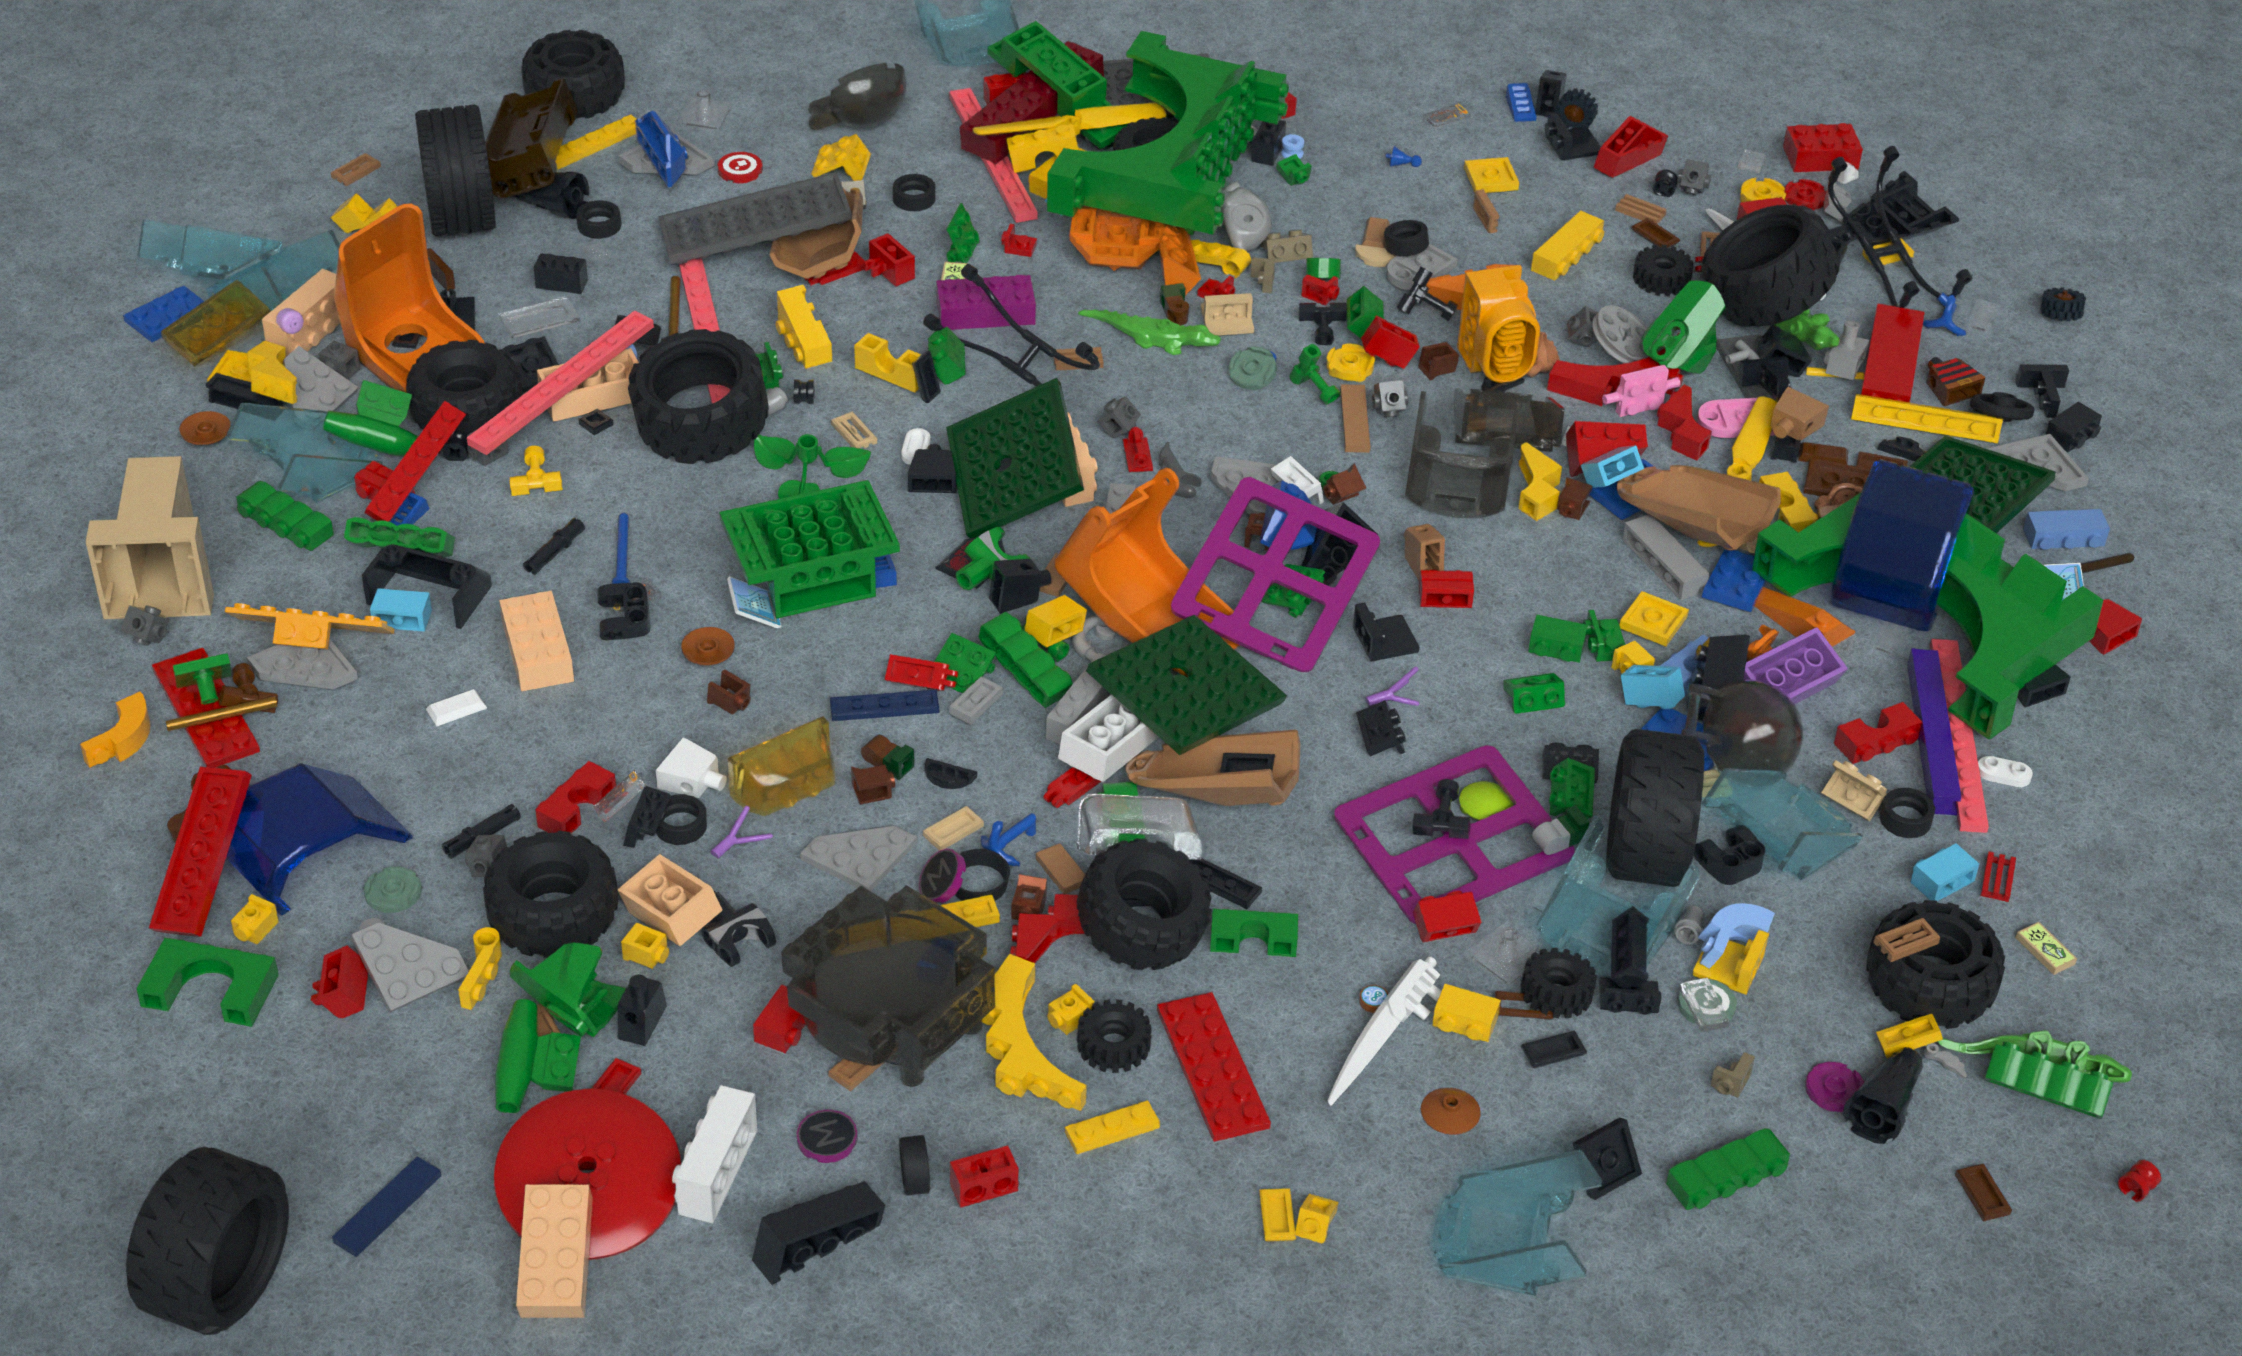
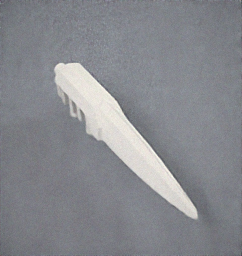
(1394, 1009)

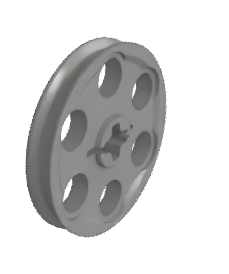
(1616, 331)

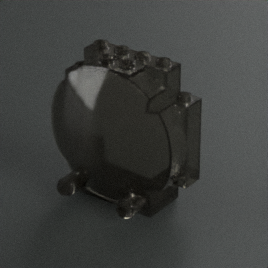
(890, 980)

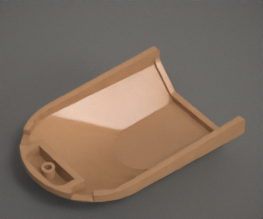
(823, 249)
(1703, 503)
(1199, 776)

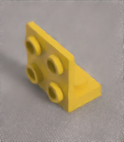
(847, 152)
(1737, 964)

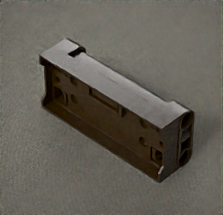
(528, 138)

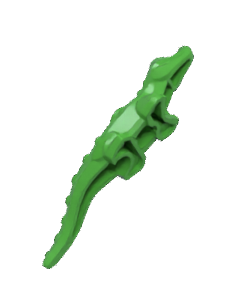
(1811, 330)
(1156, 332)
(2058, 1051)

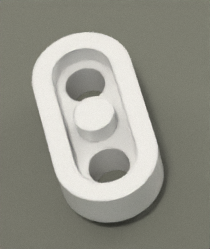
(2005, 771)

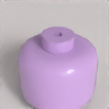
(290, 320)

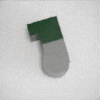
(1562, 831)

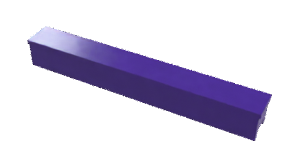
(1935, 733)

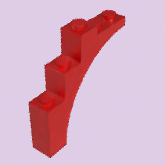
(1592, 382)

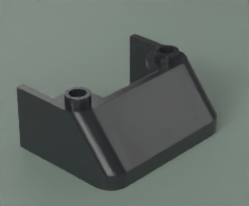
(468, 579)

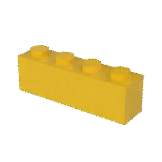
(1568, 245)

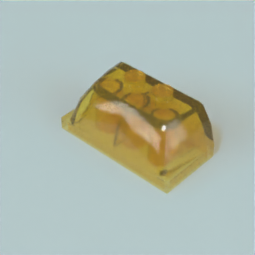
(215, 324)
(783, 769)

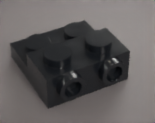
(530, 357)

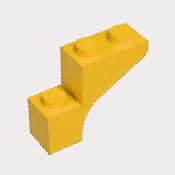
(357, 214)
(269, 374)
(1541, 477)

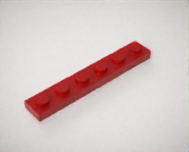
(415, 463)

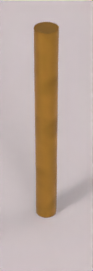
(674, 305)
(221, 713)

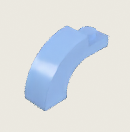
(1732, 923)

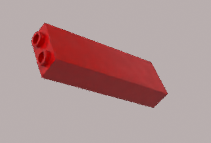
(1892, 353)

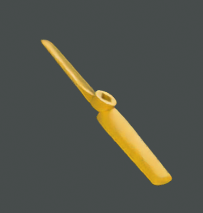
(1084, 119)
(1750, 443)

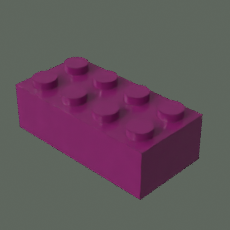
(968, 306)

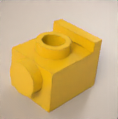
(1631, 655)
(254, 920)
(645, 946)
(1068, 1008)

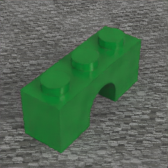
(1275, 929)

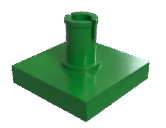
(203, 673)

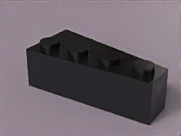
(815, 1228)

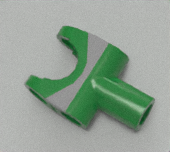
(983, 553)

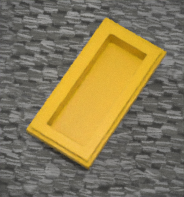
(1277, 1215)

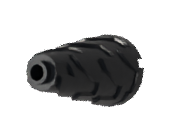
(560, 197)
(1882, 1101)

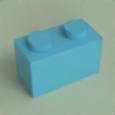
(1612, 466)
(402, 608)
(1652, 686)
(1944, 872)

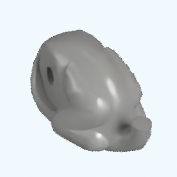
(1245, 217)

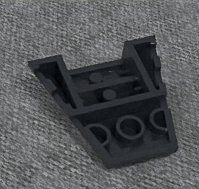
(1904, 212)

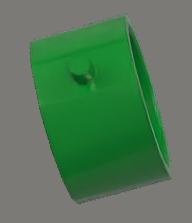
(1323, 267)

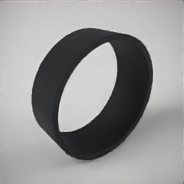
(990, 859)

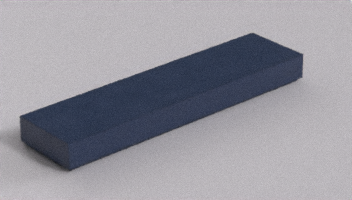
(884, 705)
(386, 1206)

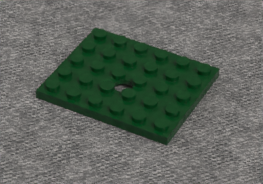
(1039, 441)
(1999, 482)
(1181, 710)

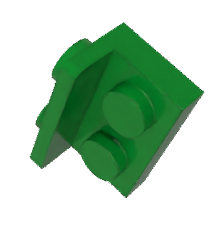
(770, 371)
(1603, 636)
(1535, 692)
(1572, 785)

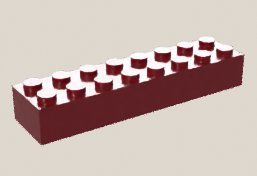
(1023, 101)

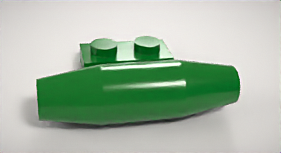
(377, 420)
(526, 1058)

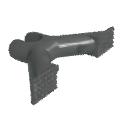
(1168, 460)

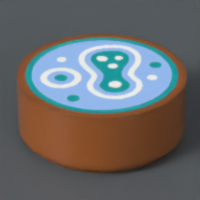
(1372, 997)

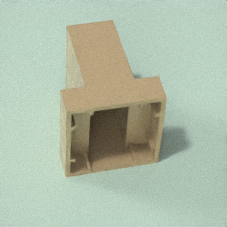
(153, 547)

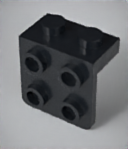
(1570, 142)

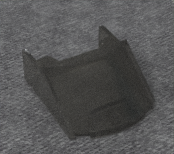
(1490, 413)
(1457, 482)

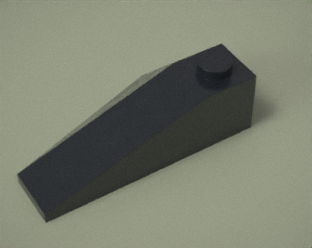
(1330, 551)

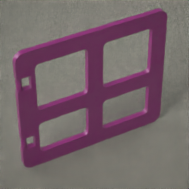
(1270, 570)
(1489, 881)

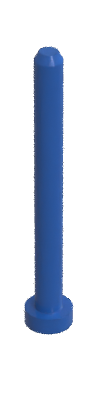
(622, 547)

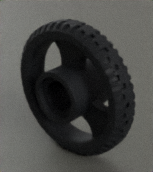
(2002, 406)

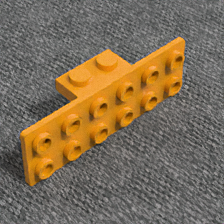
(304, 629)

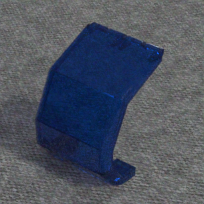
(1900, 544)
(299, 816)

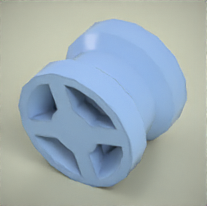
(1292, 145)

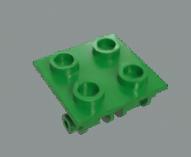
(963, 236)
(1287, 598)
(968, 659)

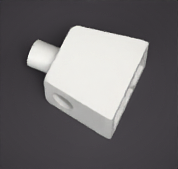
(689, 770)

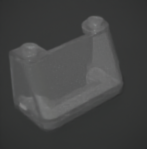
(1108, 815)

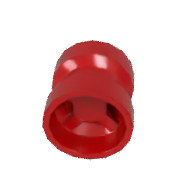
(2140, 1179)

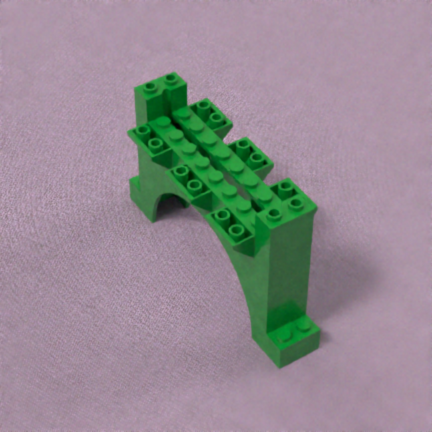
(1184, 171)
(2006, 611)

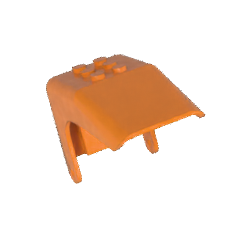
(389, 291)
(1126, 566)

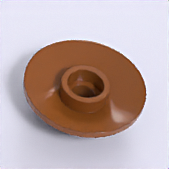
(204, 428)
(708, 646)
(1448, 1118)

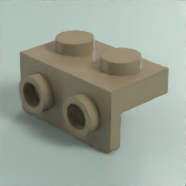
(1288, 247)

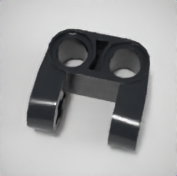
(621, 595)
(1735, 863)

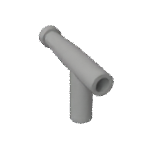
(1744, 352)

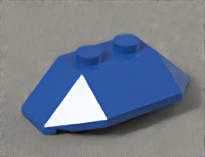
(661, 147)
(1275, 518)

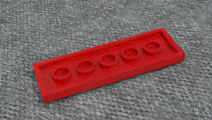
(215, 741)
(200, 851)
(1213, 1067)

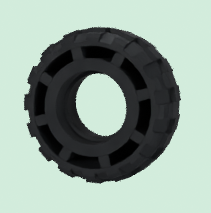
(585, 61)
(466, 375)
(545, 866)
(1154, 876)
(1947, 991)

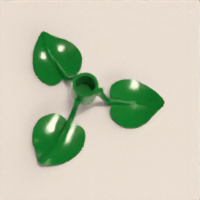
(776, 451)

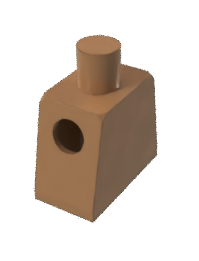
(1798, 415)
(1424, 543)

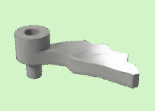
(1946, 1058)

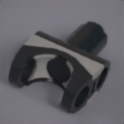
(734, 926)

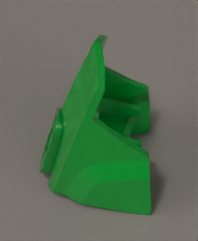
(1695, 314)
(568, 988)

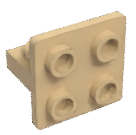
(1228, 314)
(1854, 791)

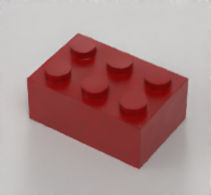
(1816, 146)

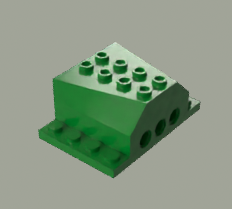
(812, 546)

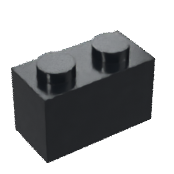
(1268, 142)
(560, 273)
(2074, 426)

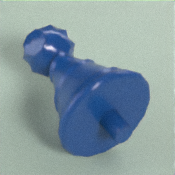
(1399, 158)

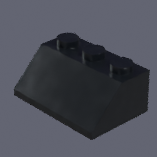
(1719, 663)

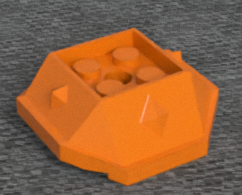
(1114, 238)

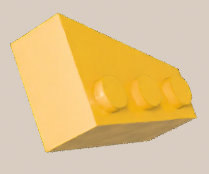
(801, 329)

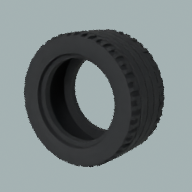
(455, 170)

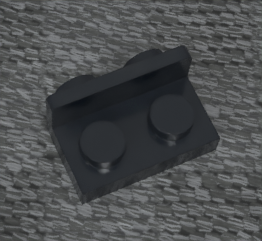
(1381, 728)
(1558, 752)
(646, 815)
(1641, 999)

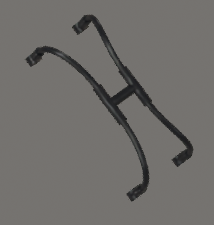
(1910, 288)
(1083, 349)

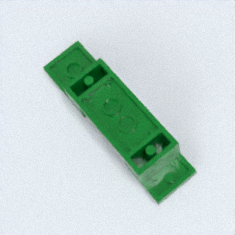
(1062, 69)

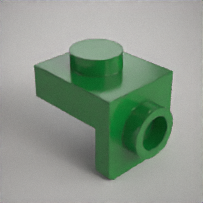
(1294, 170)

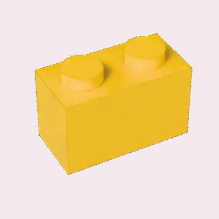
(1055, 620)
(1466, 1013)

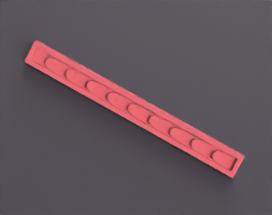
(1002, 173)
(701, 309)
(559, 383)
(1971, 809)

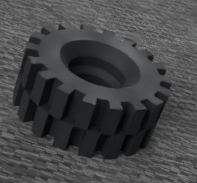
(1662, 270)
(1559, 968)
(1114, 1020)

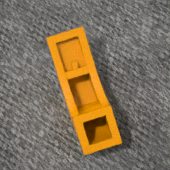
(124, 737)

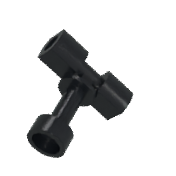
(1420, 293)
(1323, 317)
(1442, 818)

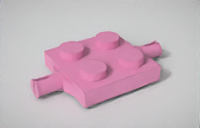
(1641, 390)

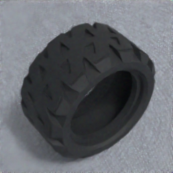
(1771, 265)
(691, 361)
(1655, 807)
(207, 1240)

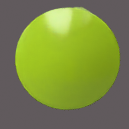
(1483, 800)

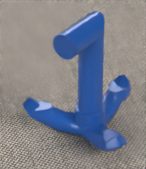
(1946, 318)
(998, 842)

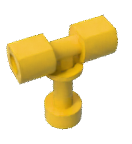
(535, 476)

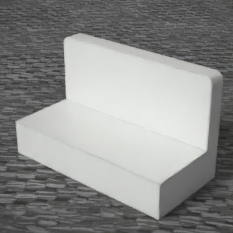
(1294, 473)

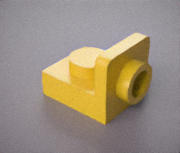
(1315, 1218)

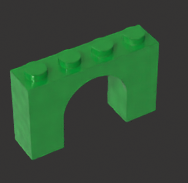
(183, 960)

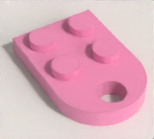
(1727, 416)

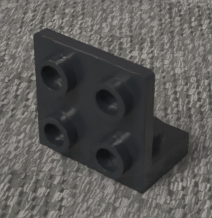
(1383, 636)

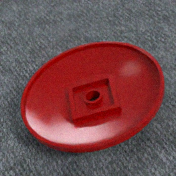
(617, 1134)

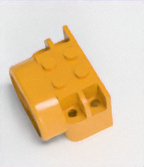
(1498, 324)

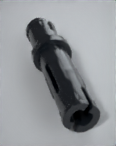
(561, 539)
(487, 827)

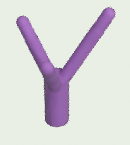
(1388, 694)
(730, 839)

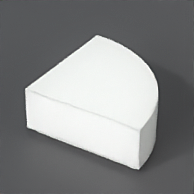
(1848, 174)

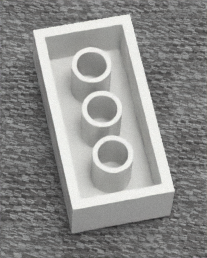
(1104, 739)
(715, 1154)

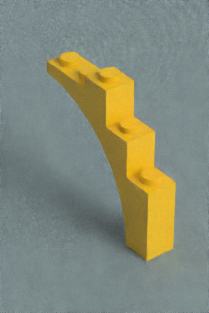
(1008, 1040)

